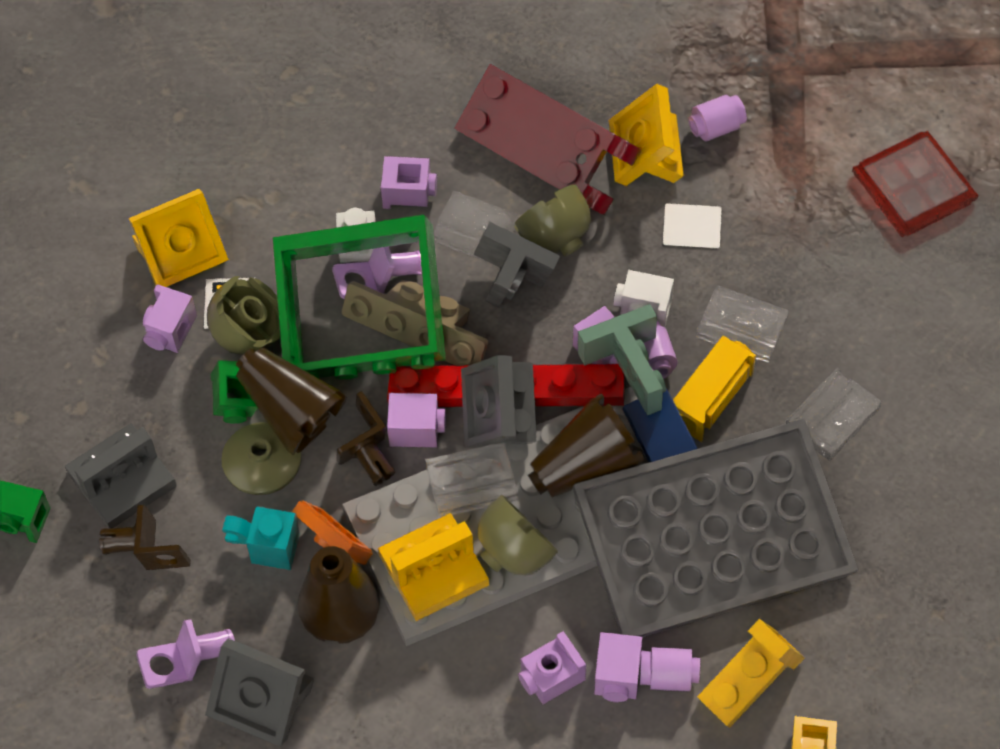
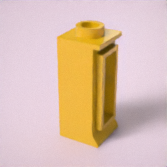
(714, 385)

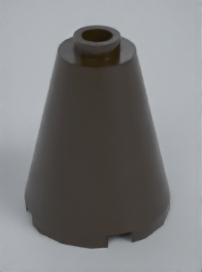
(288, 397)
(585, 449)
(337, 597)

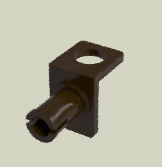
(365, 446)
(142, 541)

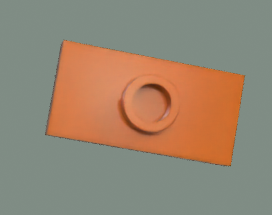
(331, 532)

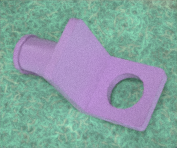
(378, 269)
(183, 654)

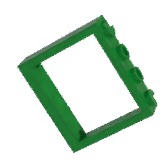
(351, 239)

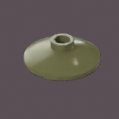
(258, 473)

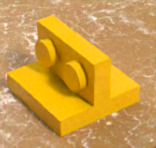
(654, 129)
(178, 238)
(434, 566)

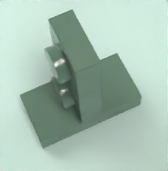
(625, 340)

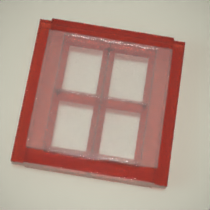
(914, 183)

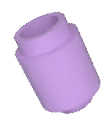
(717, 117)
(661, 352)
(669, 669)

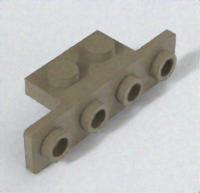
(403, 317)

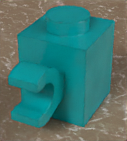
(269, 537)

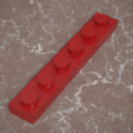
(552, 384)

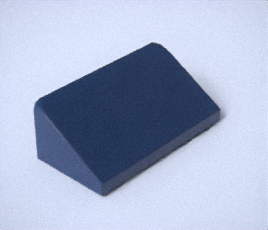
(660, 433)

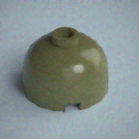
(558, 222)
(244, 315)
(512, 540)

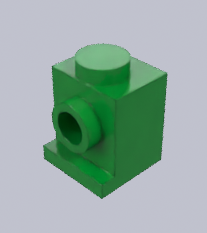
(223, 382)
(22, 510)

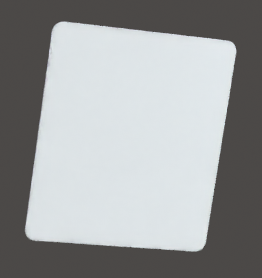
(692, 225)

